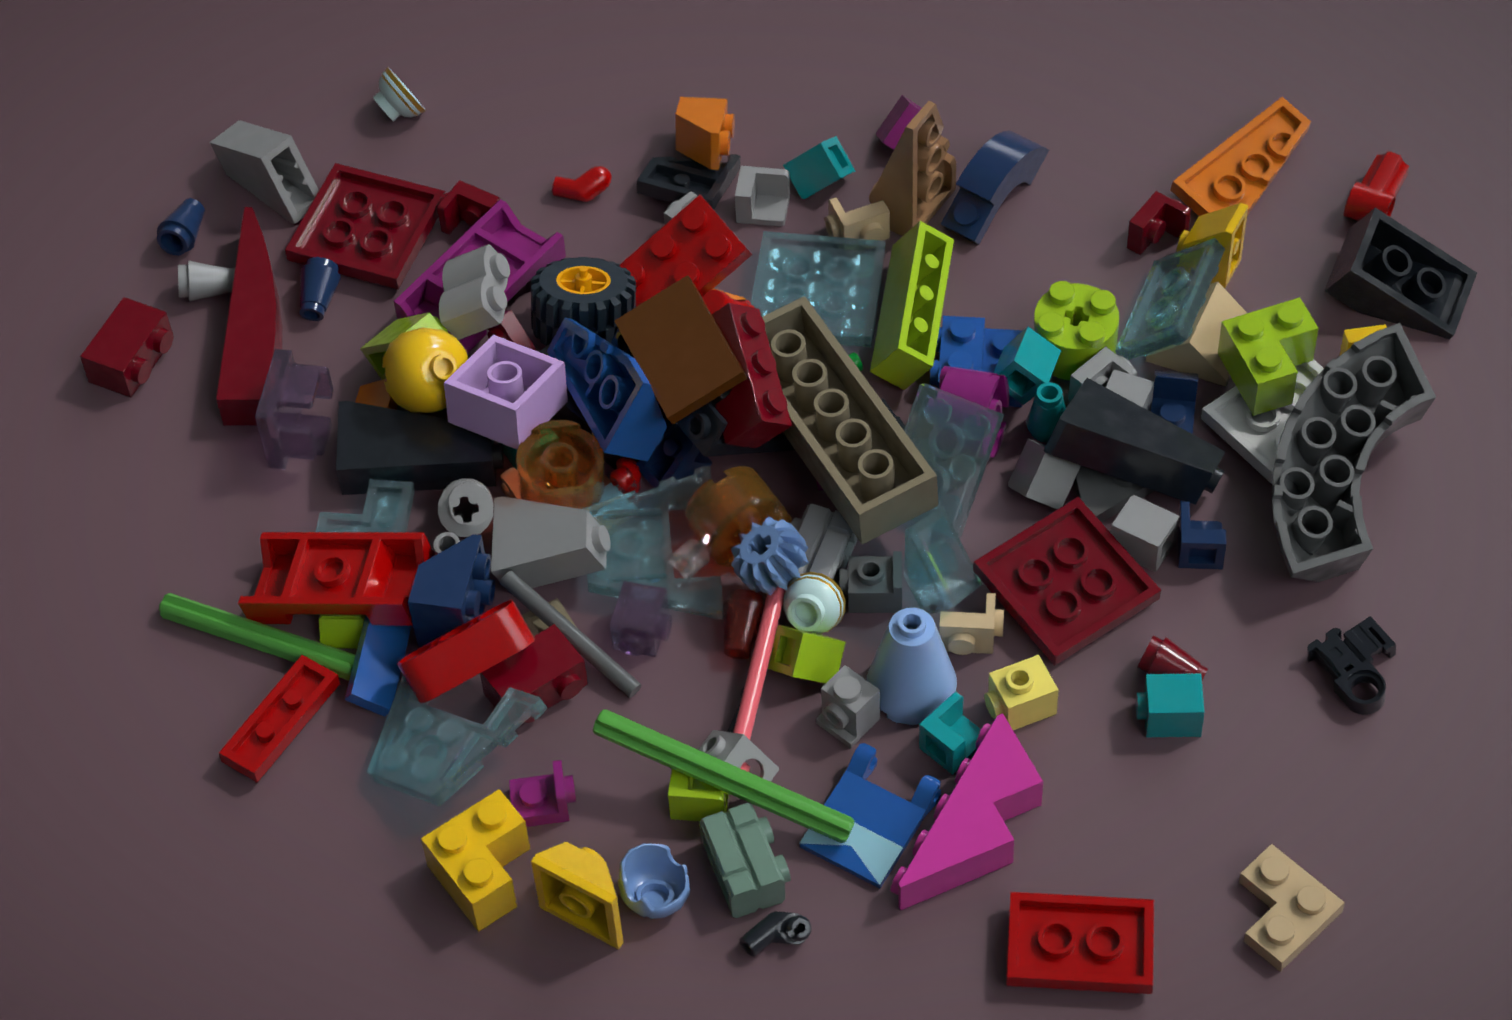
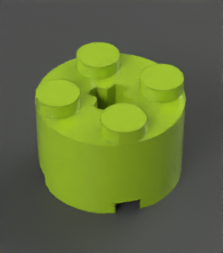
(1077, 322)

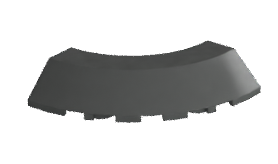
(1327, 447)

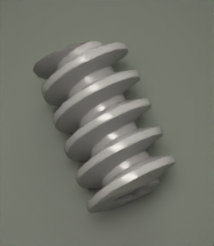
(454, 520)

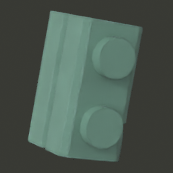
(744, 860)

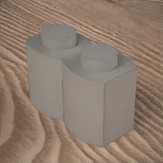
(474, 292)

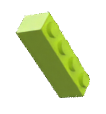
(912, 306)

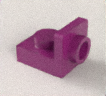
(543, 797)

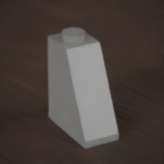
(267, 167)
(545, 541)

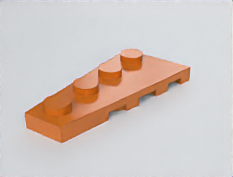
(1244, 162)

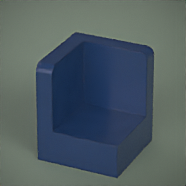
(1200, 542)

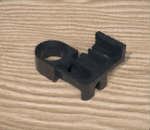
(1355, 653)

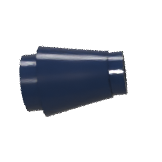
(181, 227)
(317, 286)

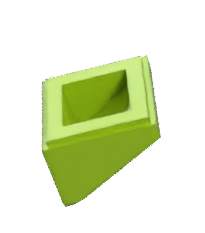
(340, 630)

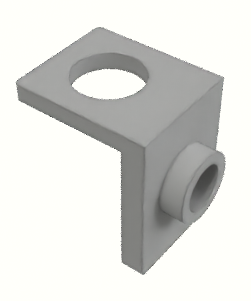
(736, 749)

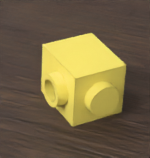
(1022, 693)

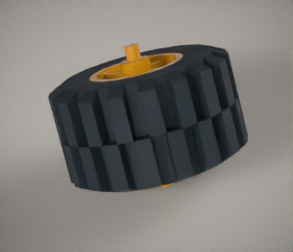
(582, 290)

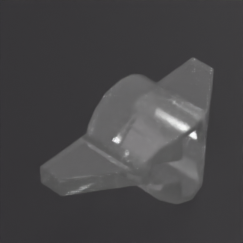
(690, 557)

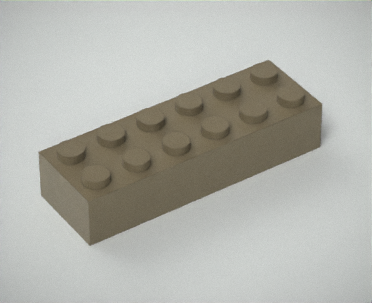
(845, 428)

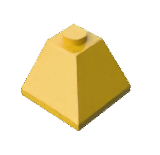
(578, 890)

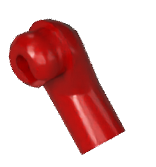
(585, 186)
(626, 475)

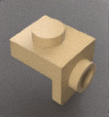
(867, 222)
(972, 632)

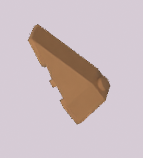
(918, 173)

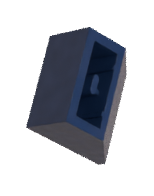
(451, 589)

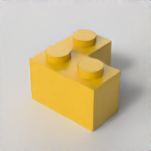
(470, 857)

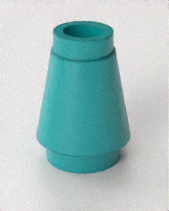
(1045, 411)

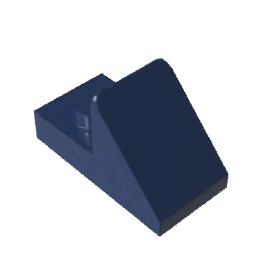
(1175, 397)
(672, 457)

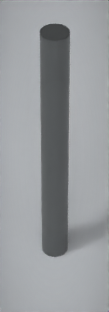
(579, 640)

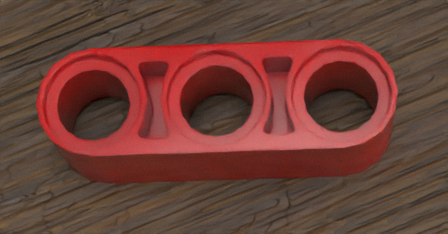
(466, 651)

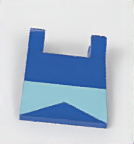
(881, 821)

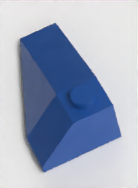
(609, 392)

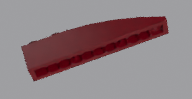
(251, 330)

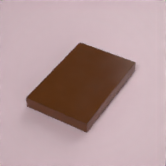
(680, 349)

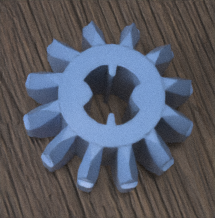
(769, 556)

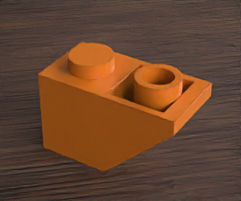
(704, 129)

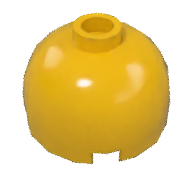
(419, 366)

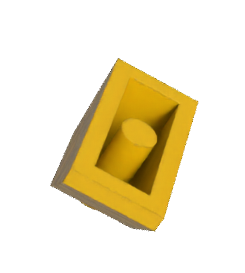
(1228, 229)

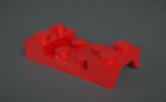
(337, 575)

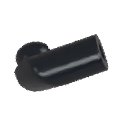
(776, 928)

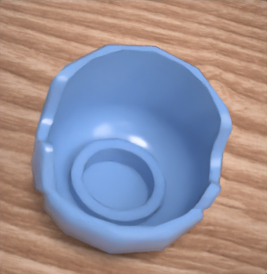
(653, 881)

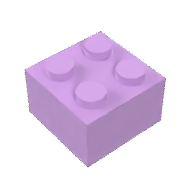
(505, 391)

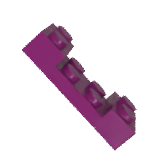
(503, 231)

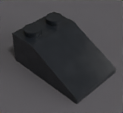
(1400, 277)

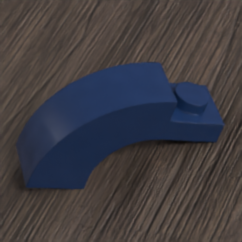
(987, 181)

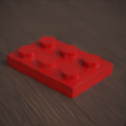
(691, 245)
(1081, 942)

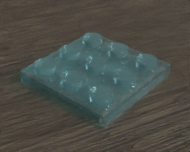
(833, 273)

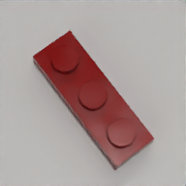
(279, 718)

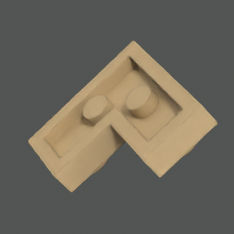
(1298, 907)

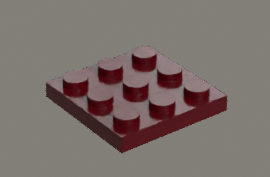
(366, 225)
(1066, 580)

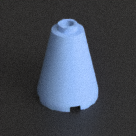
(912, 668)

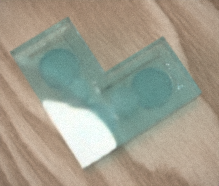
(385, 510)

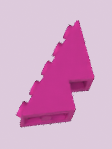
(969, 823)

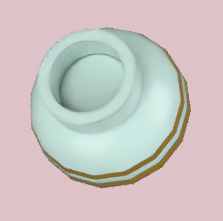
(396, 98)
(814, 603)

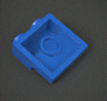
(970, 345)

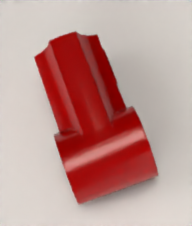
(1378, 187)

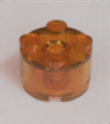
(561, 466)
(730, 508)

